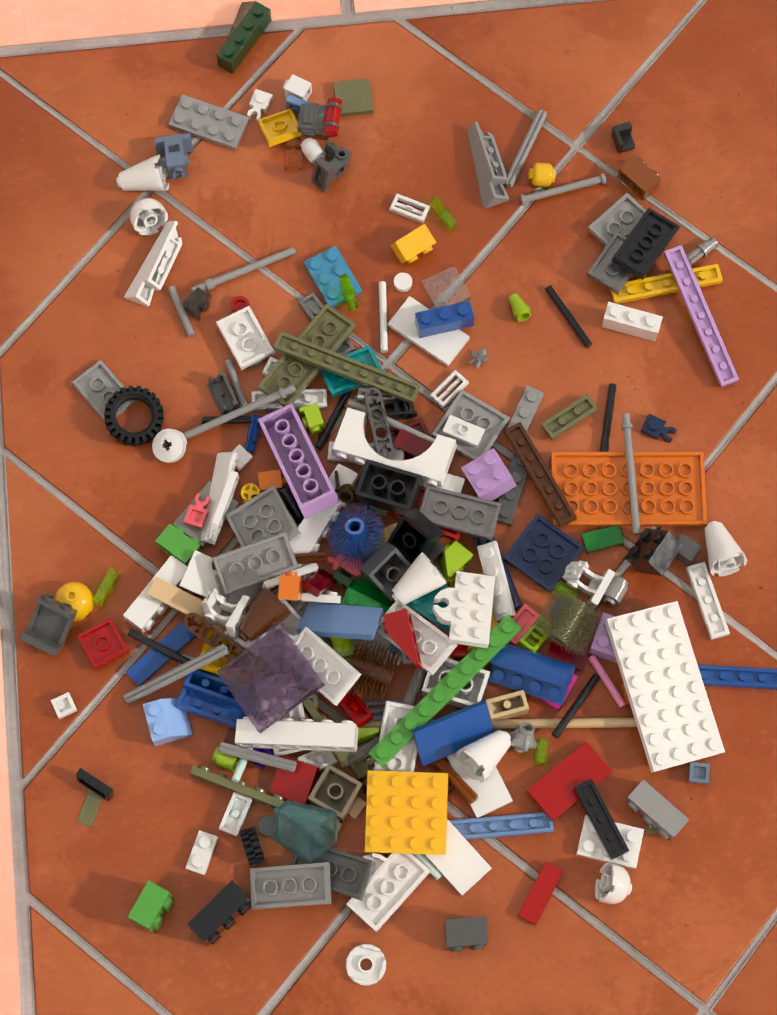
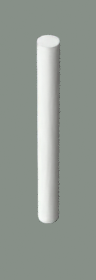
(383, 317)

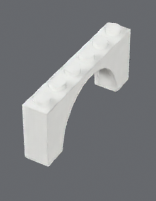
(353, 446)

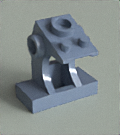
(174, 149)

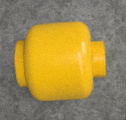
(542, 174)

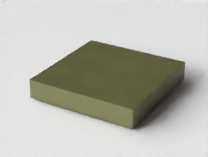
(355, 96)

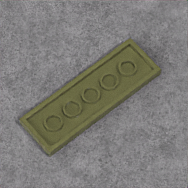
(326, 330)

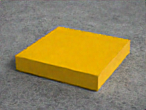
(279, 127)

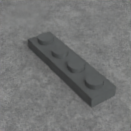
(511, 498)

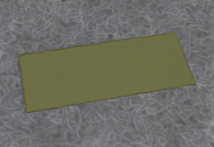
(89, 809)

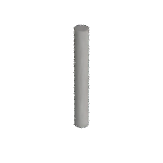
(181, 311)
(235, 382)

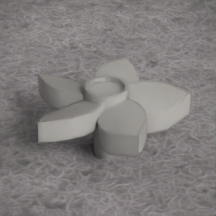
(479, 358)

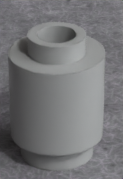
(615, 591)

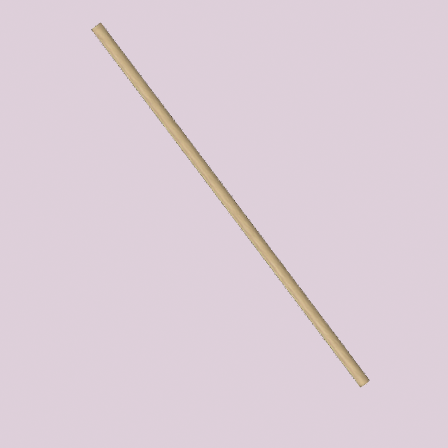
(546, 723)

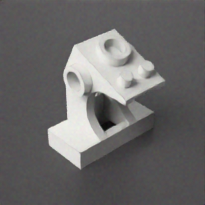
(596, 586)
(217, 604)

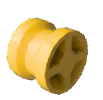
(250, 490)

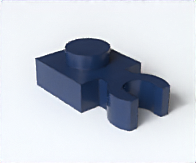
(656, 427)

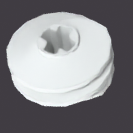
(161, 442)

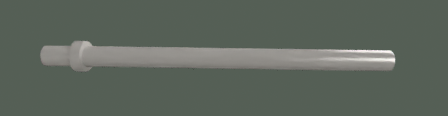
(282, 393)
(627, 427)

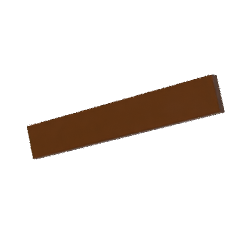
(540, 475)

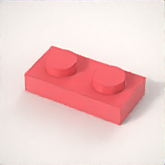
(525, 619)

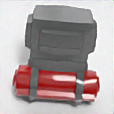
(320, 118)

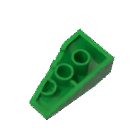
(365, 594)

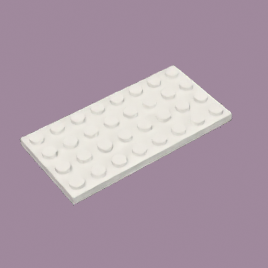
(664, 686)

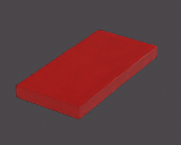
(555, 790)

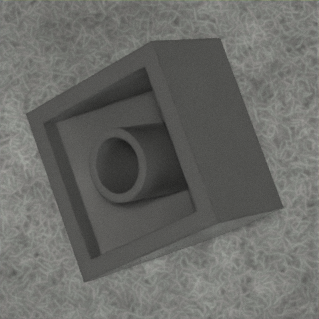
(385, 568)
(466, 933)

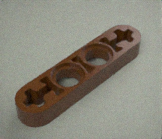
(217, 637)

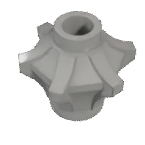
(523, 737)

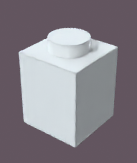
(297, 87)

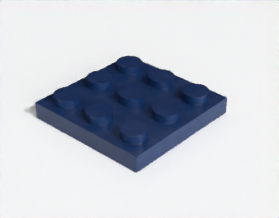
(543, 553)

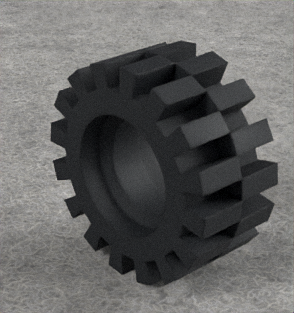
(252, 846)

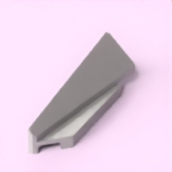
(488, 167)

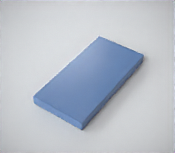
(341, 620)

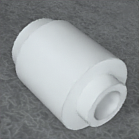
(312, 150)

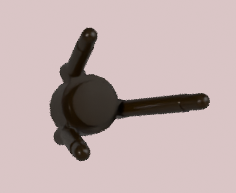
(346, 491)

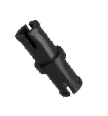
(291, 503)

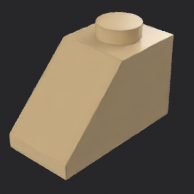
(508, 705)

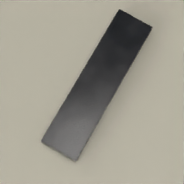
(601, 819)

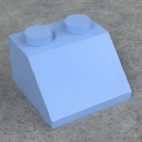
(166, 721)

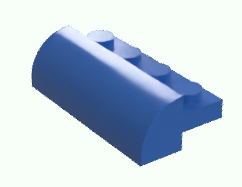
(532, 672)
(210, 699)

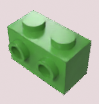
(177, 544)

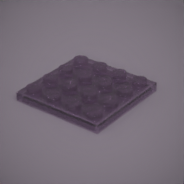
(270, 678)

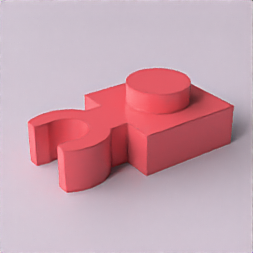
(197, 514)

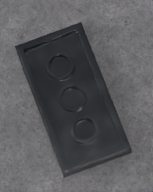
(645, 243)

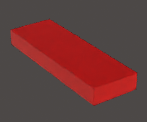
(540, 893)

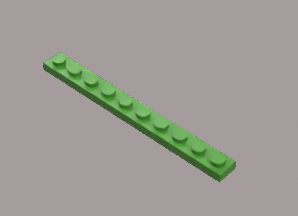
(444, 692)

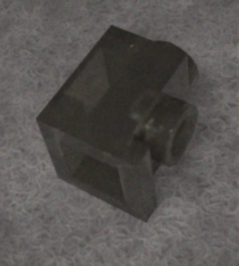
(197, 303)

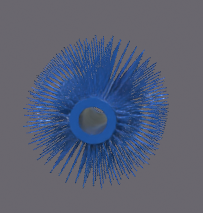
(355, 535)

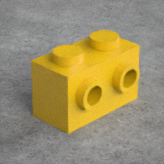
(413, 243)

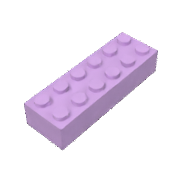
(298, 461)

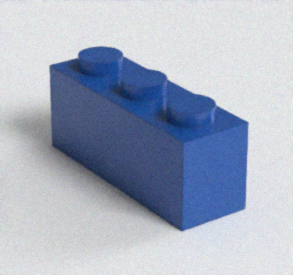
(444, 319)

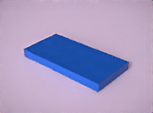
(452, 732)

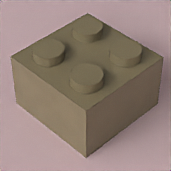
(336, 792)

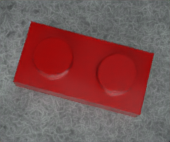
(355, 709)

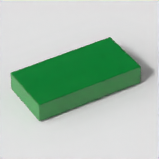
(602, 539)

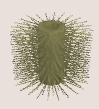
(568, 622)

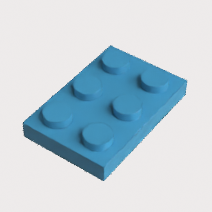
(325, 273)

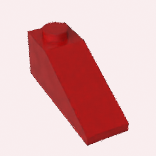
(401, 630)

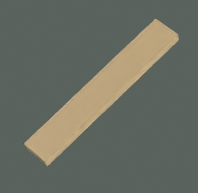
(179, 600)

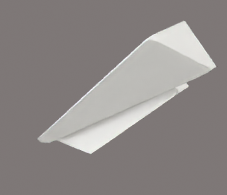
(156, 266)
(221, 493)

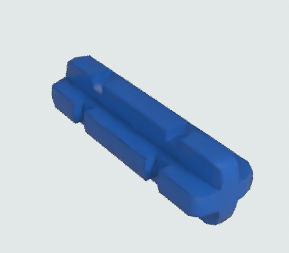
(252, 433)

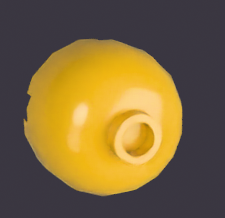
(78, 596)

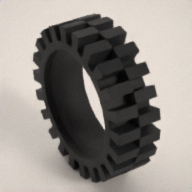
(133, 394)

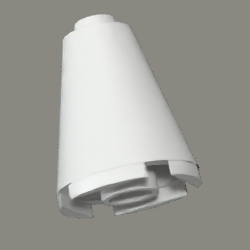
(144, 176)
(722, 550)
(418, 580)
(484, 754)

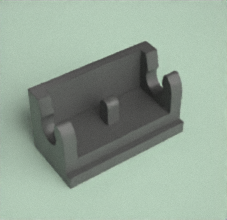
(222, 394)

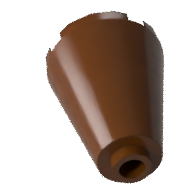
(262, 615)

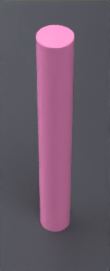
(607, 681)

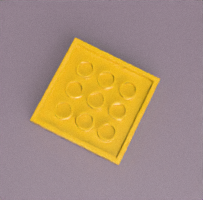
(406, 812)

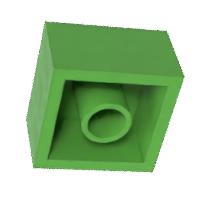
(151, 907)

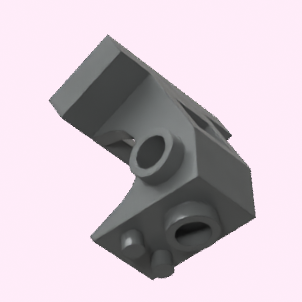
(330, 170)

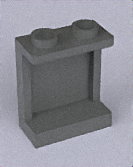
(49, 624)

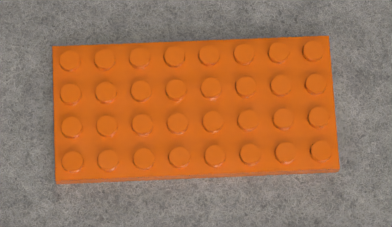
(667, 487)

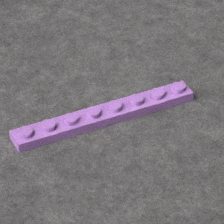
(701, 316)

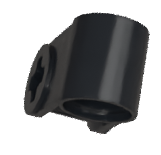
(400, 409)

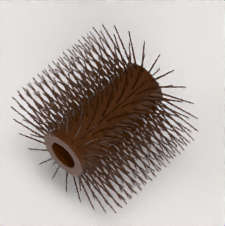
(373, 670)

